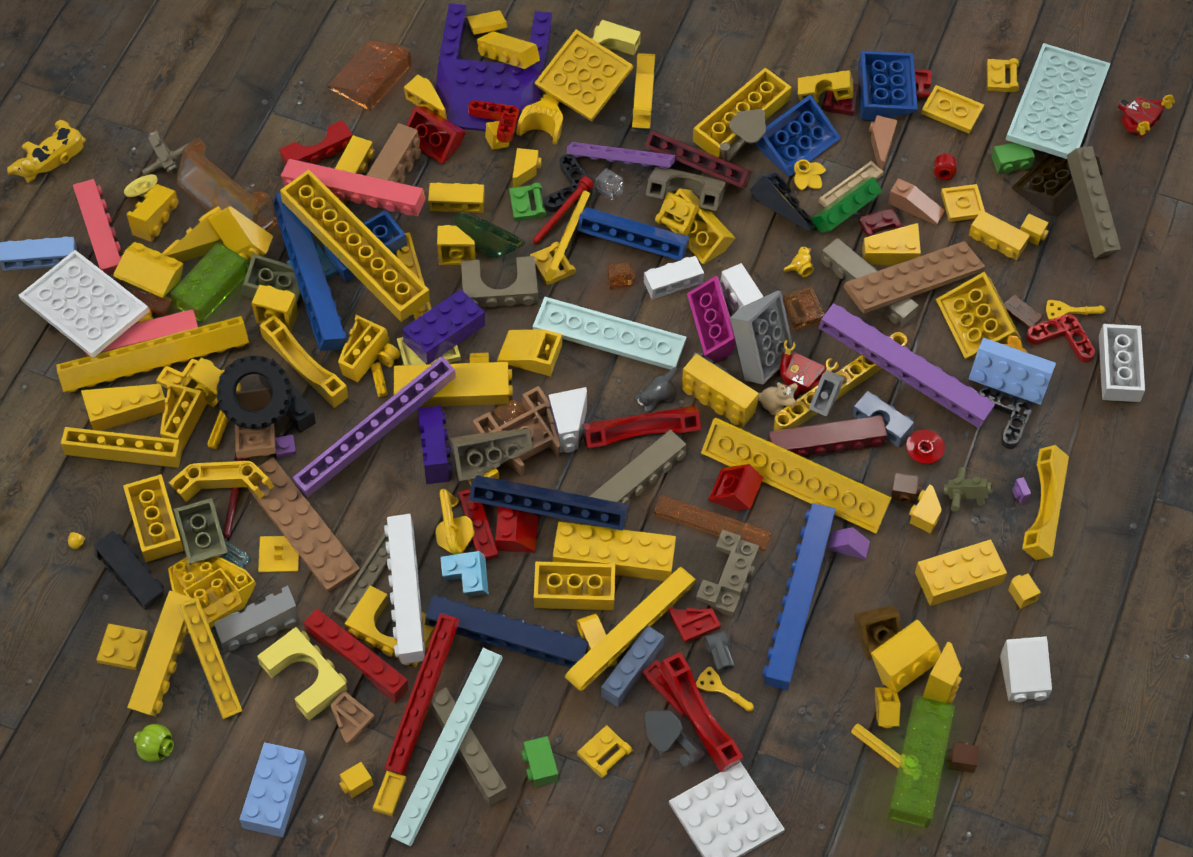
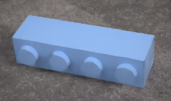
(35, 253)

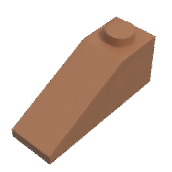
(882, 137)
(914, 201)

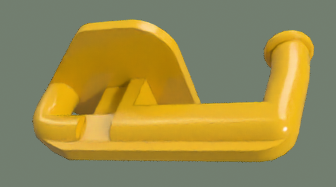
(453, 533)

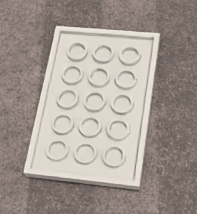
(84, 303)

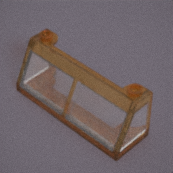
(215, 188)

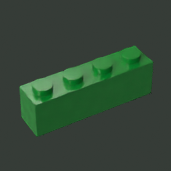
(846, 204)

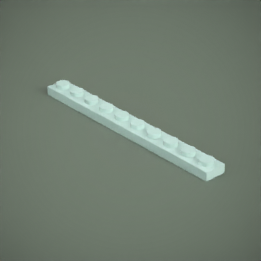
(446, 747)

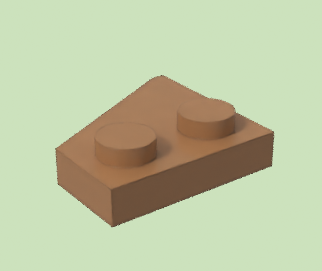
(350, 716)

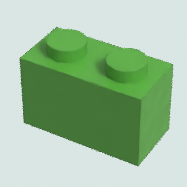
(1012, 157)
(541, 762)

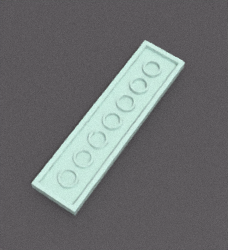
(610, 333)

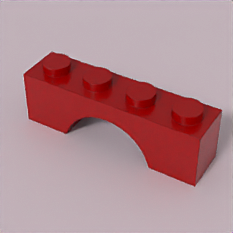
(336, 140)

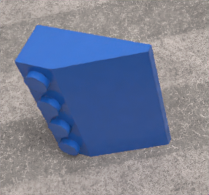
(886, 84)
(797, 135)

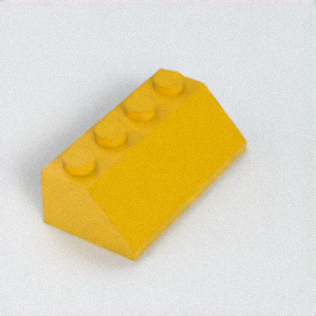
(707, 233)

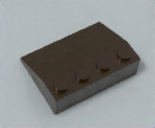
(1049, 184)

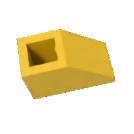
(927, 512)

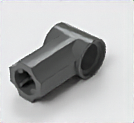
(718, 646)

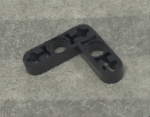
(554, 197)
(1013, 409)

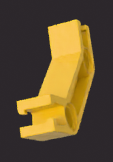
(643, 90)
(219, 475)

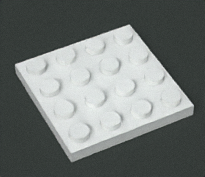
(726, 814)

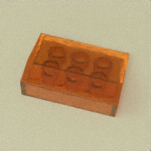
(372, 73)

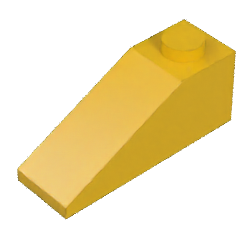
(422, 93)

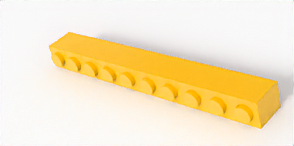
(152, 354)

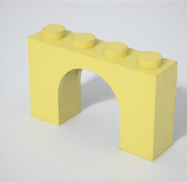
(617, 37)
(297, 648)

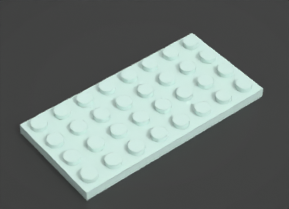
(1058, 101)

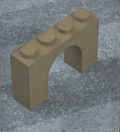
(667, 180)
(522, 291)

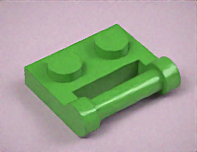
(521, 204)

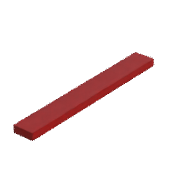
(422, 694)

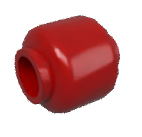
(945, 166)

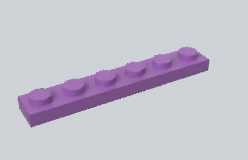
(613, 154)

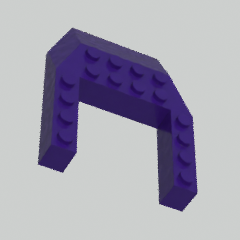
(493, 82)

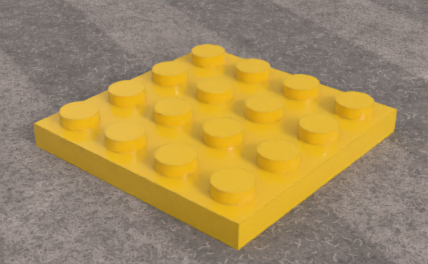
(583, 75)

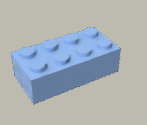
(1012, 371)
(273, 789)

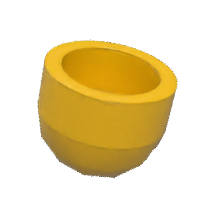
(75, 540)

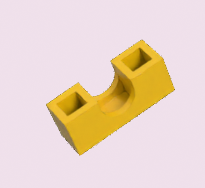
(838, 82)

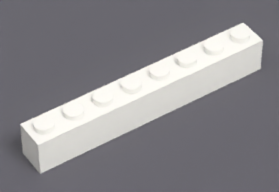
(405, 589)

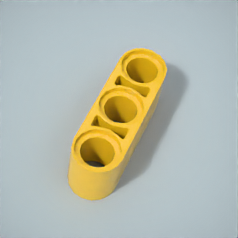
(592, 631)

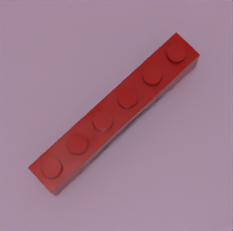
(613, 430)
(380, 673)
(716, 741)

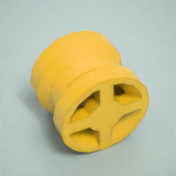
(388, 355)

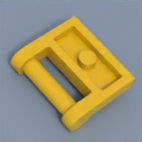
(996, 75)
(678, 207)
(542, 262)
(599, 747)

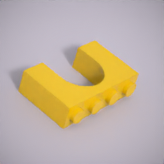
(363, 621)

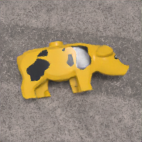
(49, 154)

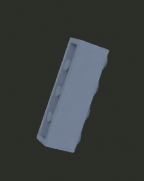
(632, 665)

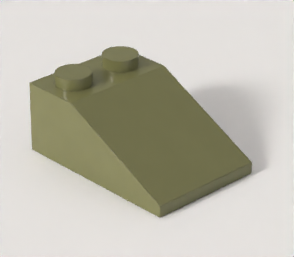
(269, 273)
(200, 531)

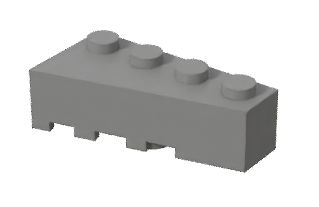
(258, 620)

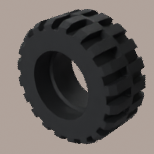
(227, 392)

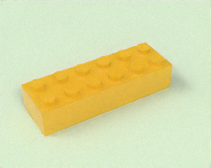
(762, 92)
(632, 552)

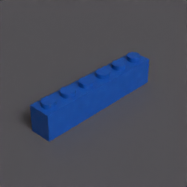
(633, 233)

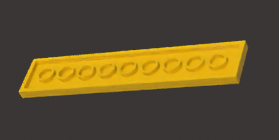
(797, 475)

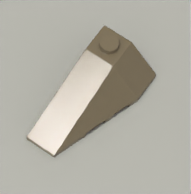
(484, 451)

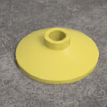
(141, 186)

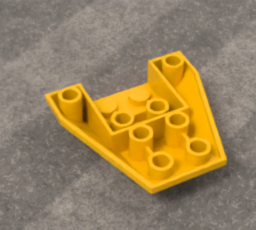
(217, 584)

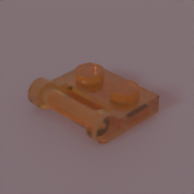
(808, 304)

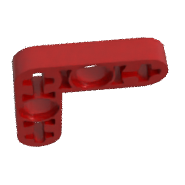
(504, 113)
(1063, 329)

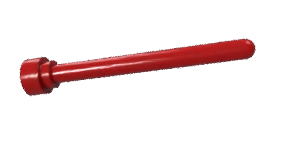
(585, 184)

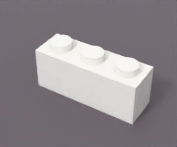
(673, 277)

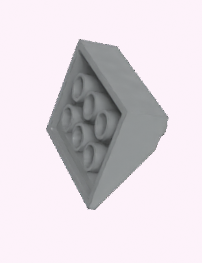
(760, 336)

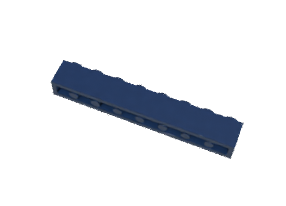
(549, 502)
(509, 633)

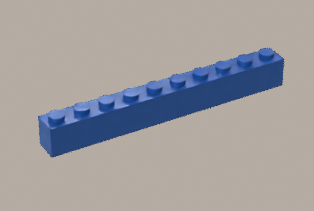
(310, 278)
(799, 597)

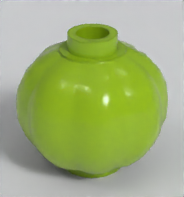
(152, 741)

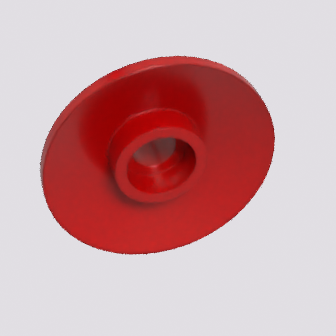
(925, 440)

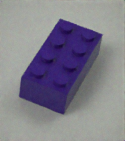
(443, 327)

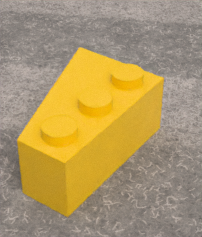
(892, 246)

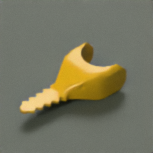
(542, 116)

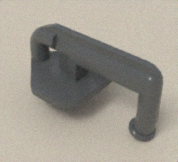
(664, 729)

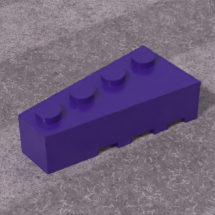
(433, 444)

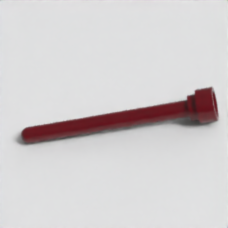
(232, 506)

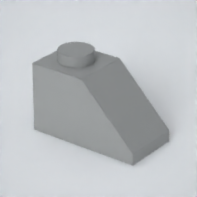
(826, 392)

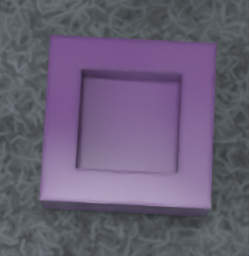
(285, 446)
(1021, 491)

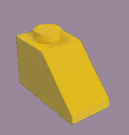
(525, 166)
(887, 707)

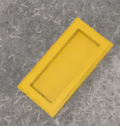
(389, 793)

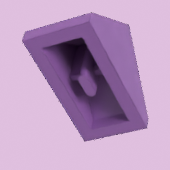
(849, 542)

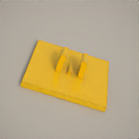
(277, 555)

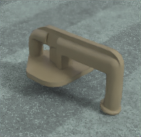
(749, 127)

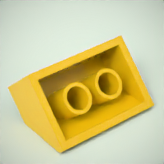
(149, 269)
(906, 656)
(944, 677)

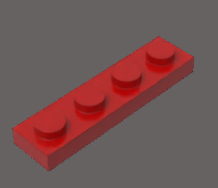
(483, 538)

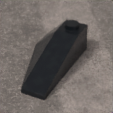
(774, 194)

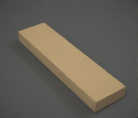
(866, 171)

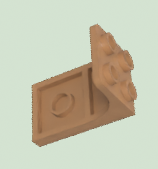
(254, 441)

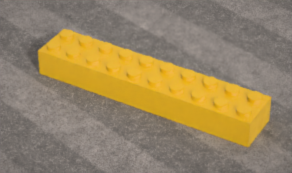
(355, 245)

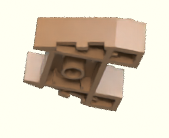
(537, 419)

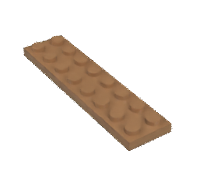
(913, 277)
(304, 529)

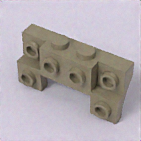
(732, 584)

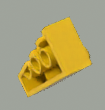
(122, 404)

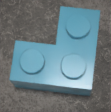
(469, 568)

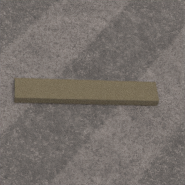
(367, 576)

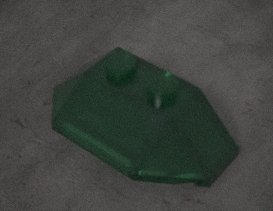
(487, 236)

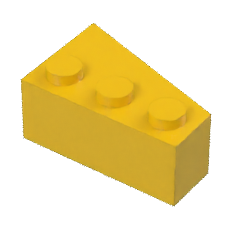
(152, 212)
(362, 348)
(181, 412)

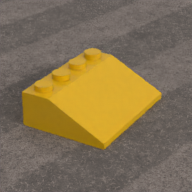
(976, 313)

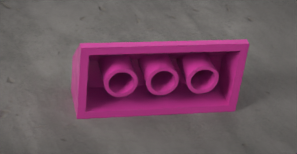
(712, 319)

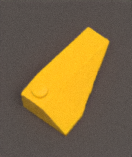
(196, 241)

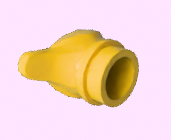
(801, 263)

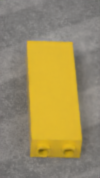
(472, 386)

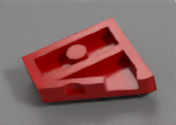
(694, 622)

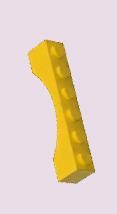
(322, 380)
(1052, 470)

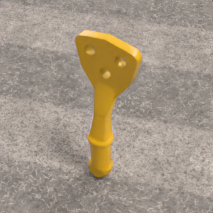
(1066, 309)
(718, 687)

